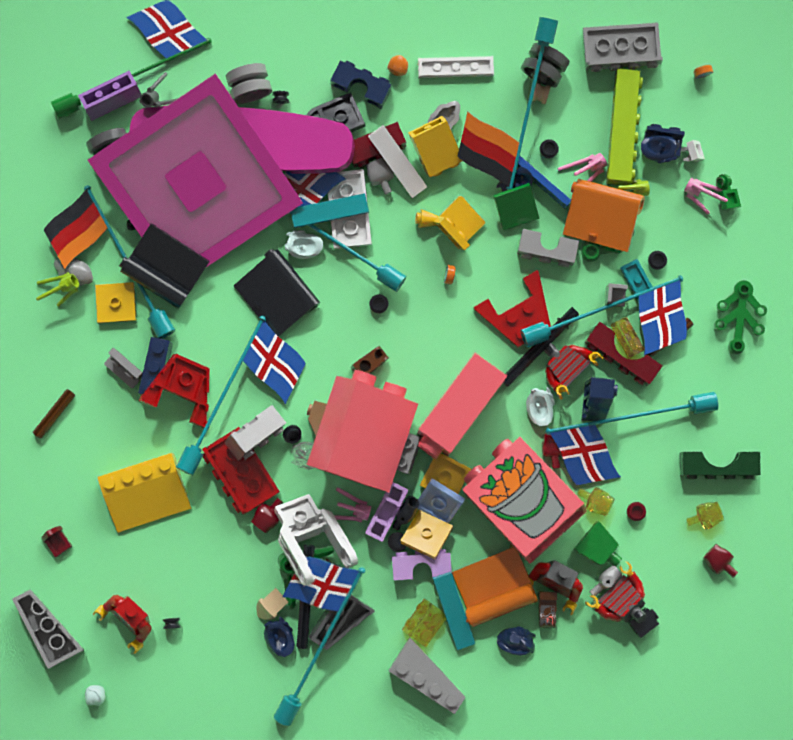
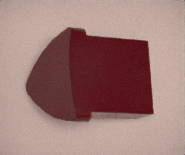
(56, 540)

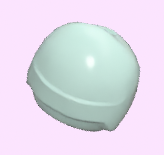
(95, 695)

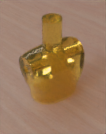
(597, 501)
(708, 515)

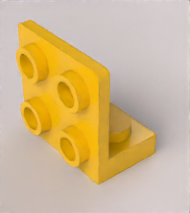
(459, 222)

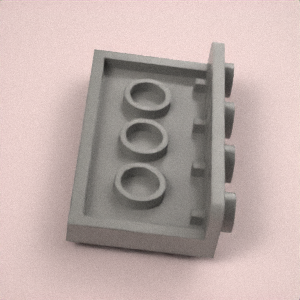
(622, 47)

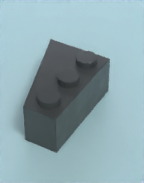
(351, 616)

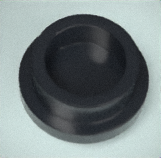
(549, 148)
(657, 260)
(378, 303)
(292, 434)
(395, 542)

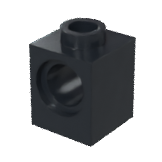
(646, 625)

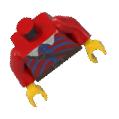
(130, 615)

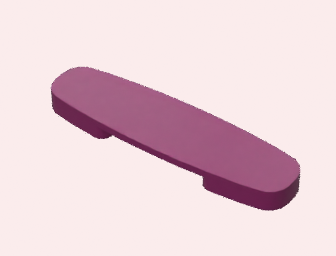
(294, 140)

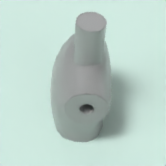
(379, 174)
(606, 580)

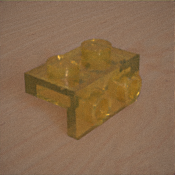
(627, 337)
(424, 622)

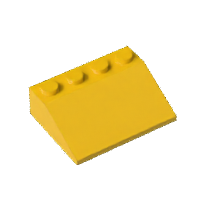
(144, 492)

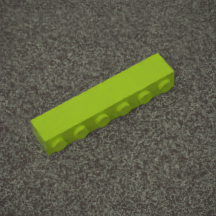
(623, 127)

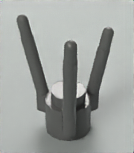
(151, 97)

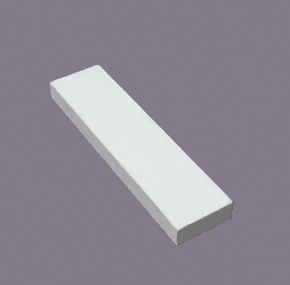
(456, 67)
(397, 161)

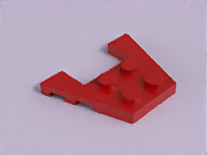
(520, 316)
(184, 380)

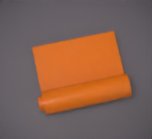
(602, 214)
(494, 586)

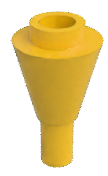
(425, 219)

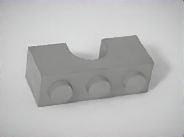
(531, 246)

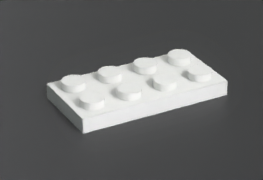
(352, 230)

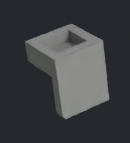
(614, 293)

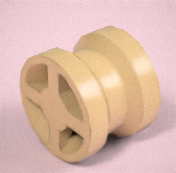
(541, 93)

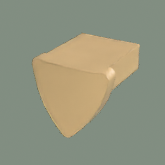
(270, 605)

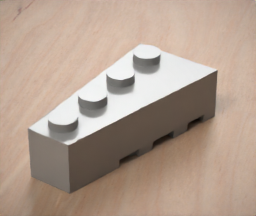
(47, 632)
(424, 675)

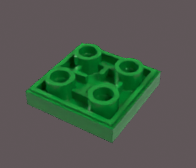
(516, 206)

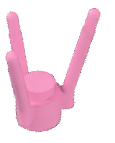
(595, 163)
(694, 187)
(360, 511)

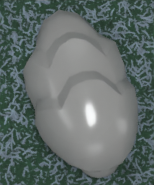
(449, 111)
(76, 267)

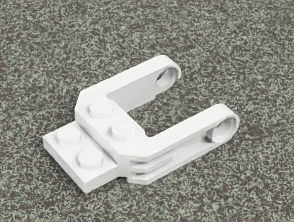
(303, 521)

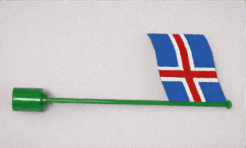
(166, 32)

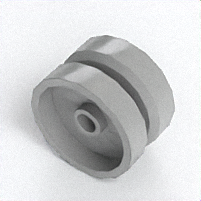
(249, 83)

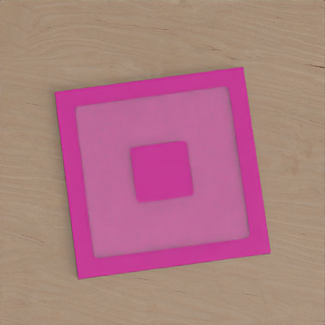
(197, 173)

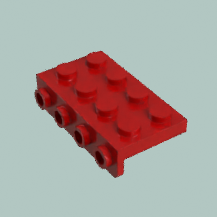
(242, 479)

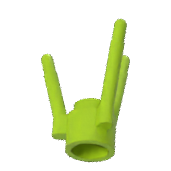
(638, 187)
(68, 283)

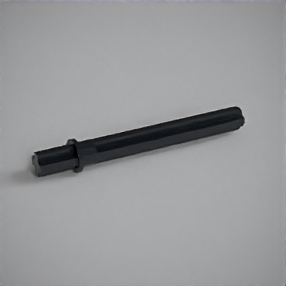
(537, 349)
(304, 610)

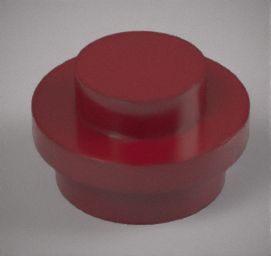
(636, 511)

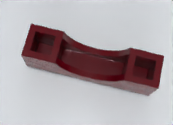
(642, 369)

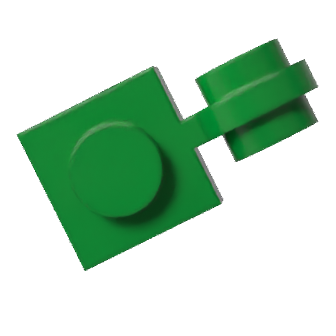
(724, 182)

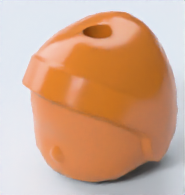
(398, 65)

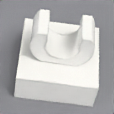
(695, 151)

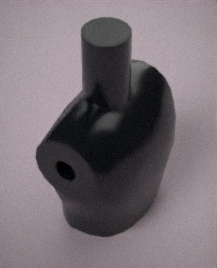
(406, 512)

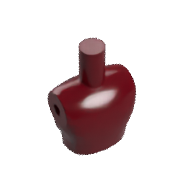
(550, 449)
(265, 516)
(719, 559)

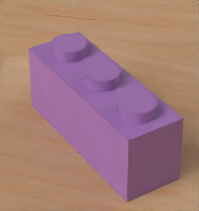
(110, 95)

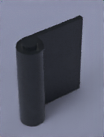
(164, 266)
(276, 292)

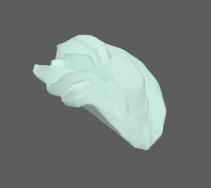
(303, 245)
(540, 406)

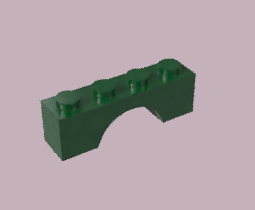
(744, 464)

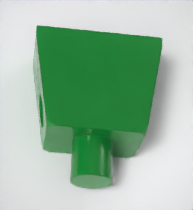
(598, 546)

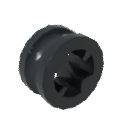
(280, 97)
(171, 623)

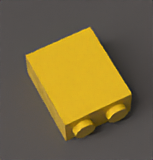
(435, 146)

